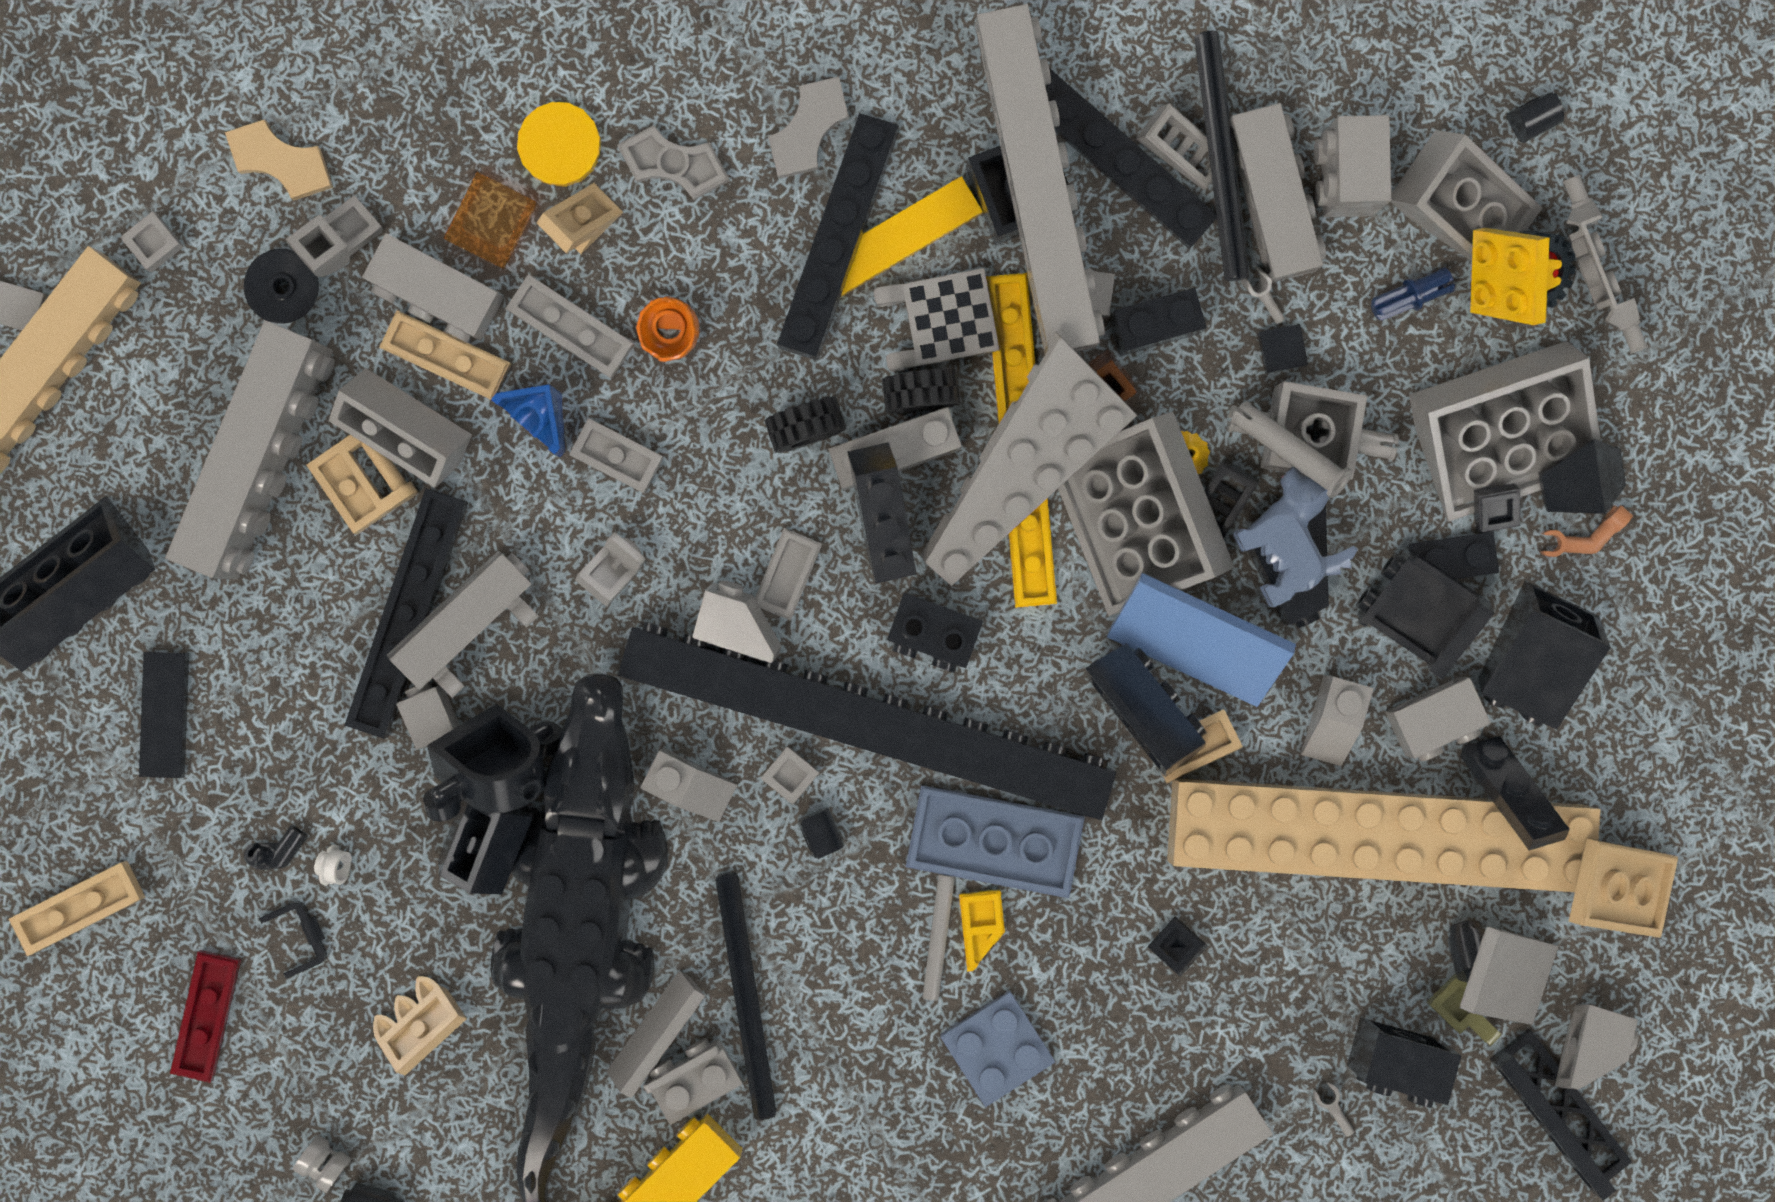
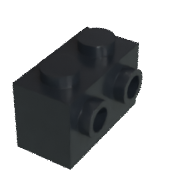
(934, 631)

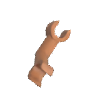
(1612, 523)

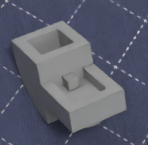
(330, 241)

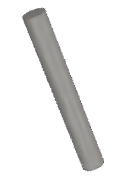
(938, 937)

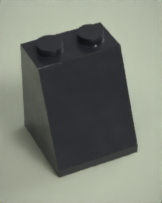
(1543, 656)

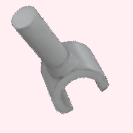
(1262, 291)
(1335, 1110)

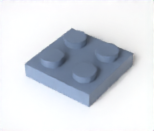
(997, 1048)

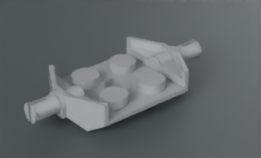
(1601, 285)

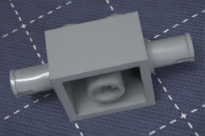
(1334, 415)

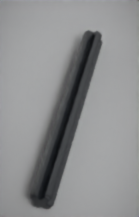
(1221, 155)
(745, 996)

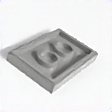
(1508, 976)

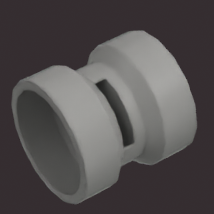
(315, 1157)

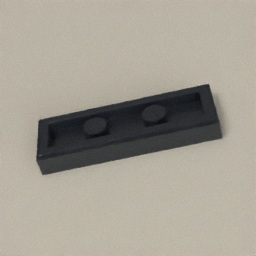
(164, 714)

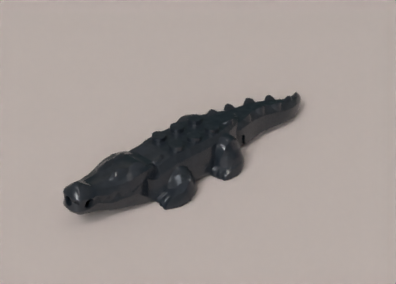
(573, 947)

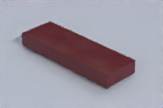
(205, 1016)

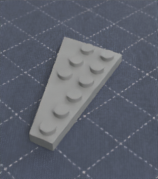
(1035, 449)

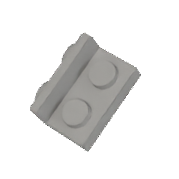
(693, 1080)

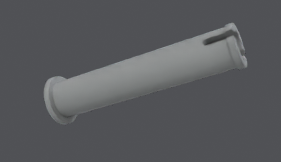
(1292, 449)

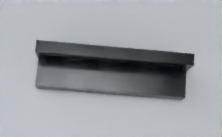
(1555, 1124)

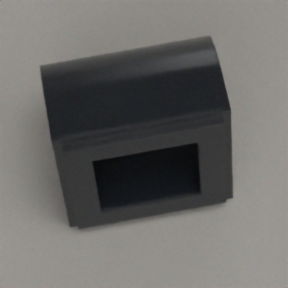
(1536, 116)
(820, 833)

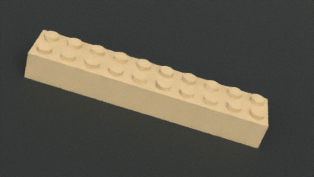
(1368, 835)

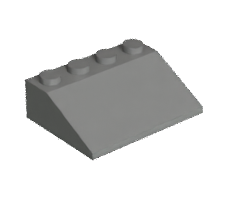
(1505, 424)
(1144, 513)

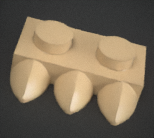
(418, 1025)

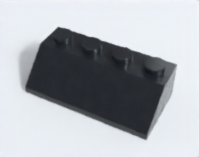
(69, 583)

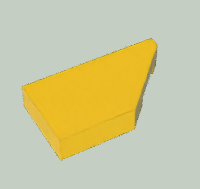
(981, 924)

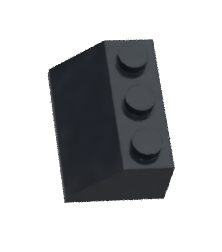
(1147, 708)

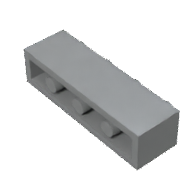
(1275, 193)

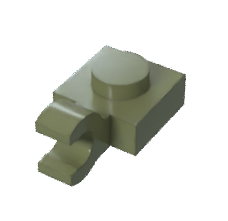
(1447, 1005)

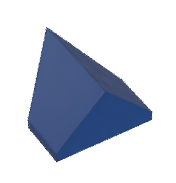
(539, 412)

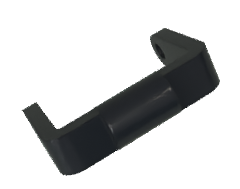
(311, 930)

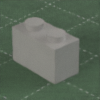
(1438, 718)

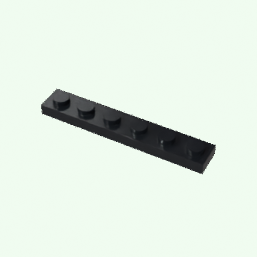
(1128, 165)
(838, 237)
(406, 607)

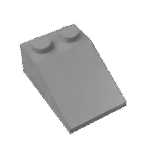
(1460, 190)

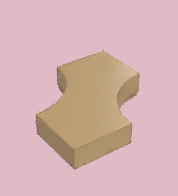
(297, 168)

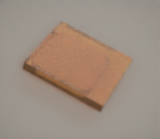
(490, 220)

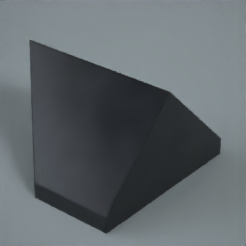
(1585, 480)

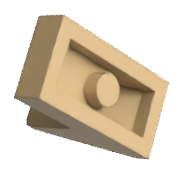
(579, 219)

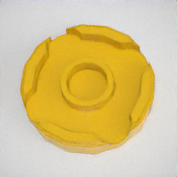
(559, 144)

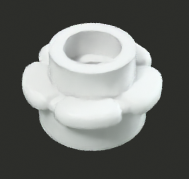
(327, 864)

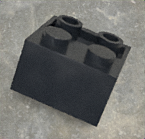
(482, 849)

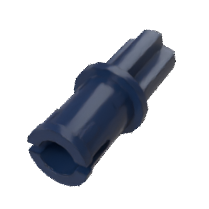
(1412, 294)

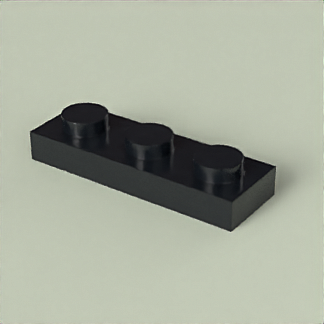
(1514, 793)

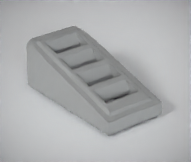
(1161, 147)

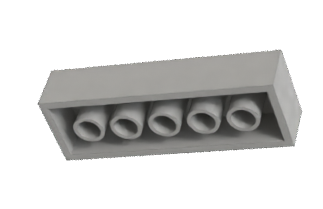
(251, 453)

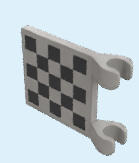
(946, 318)

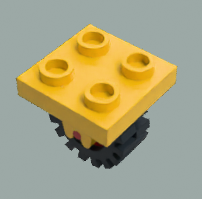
(1518, 274)

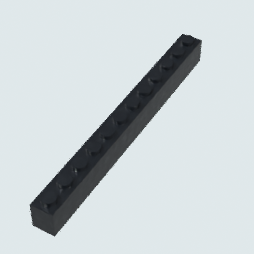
(867, 722)

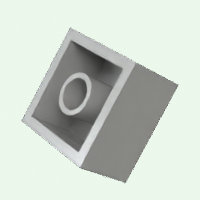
(1354, 166)

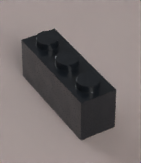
(882, 512)

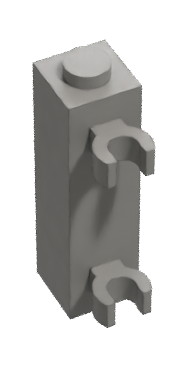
(460, 619)

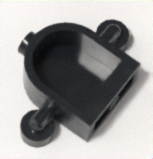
(489, 764)

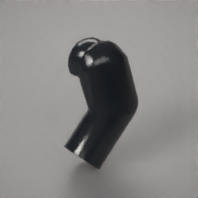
(275, 854)

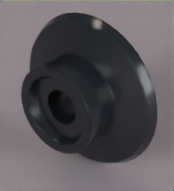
(263, 284)

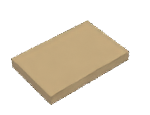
(1623, 888)

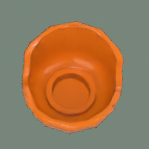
(667, 314)

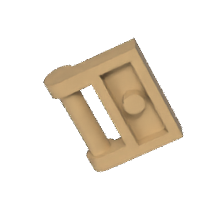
(351, 487)

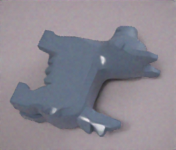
(1287, 541)

